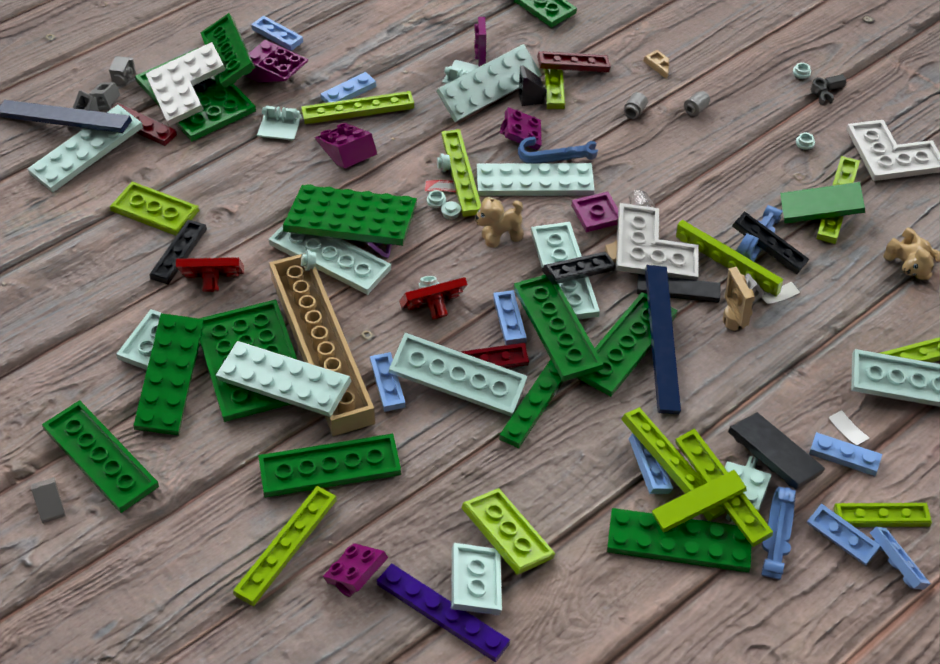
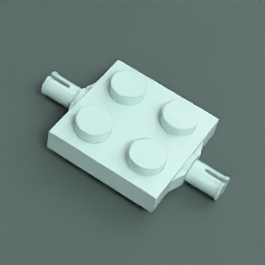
(755, 481)

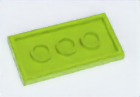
(154, 208)
(508, 531)

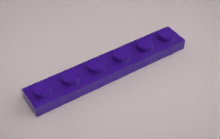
(440, 611)

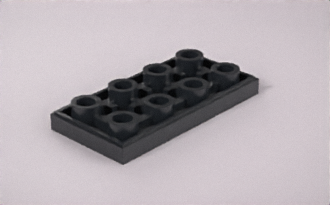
(776, 450)

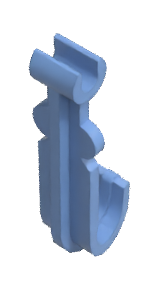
(556, 154)
(748, 245)
(780, 522)

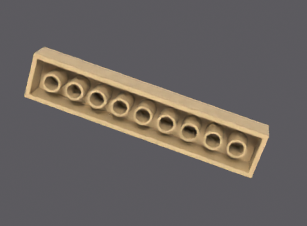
(321, 339)

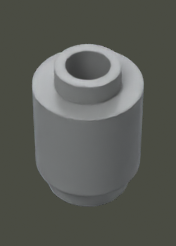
(697, 103)
(635, 105)

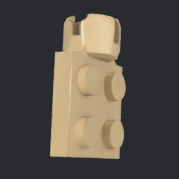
(739, 301)

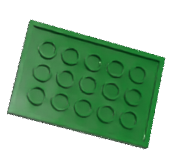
(220, 106)
(351, 215)
(254, 325)

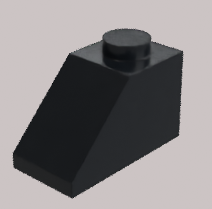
(530, 88)

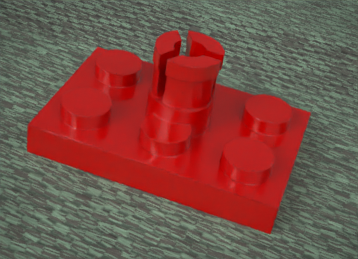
(210, 270)
(434, 296)

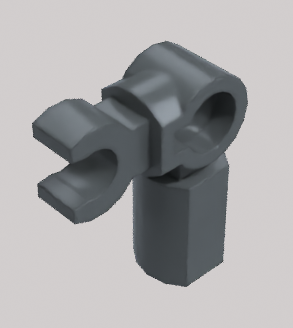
(821, 87)

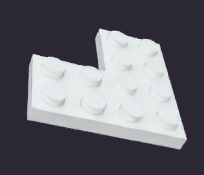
(175, 82)
(887, 159)
(640, 245)

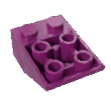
(274, 63)
(347, 144)

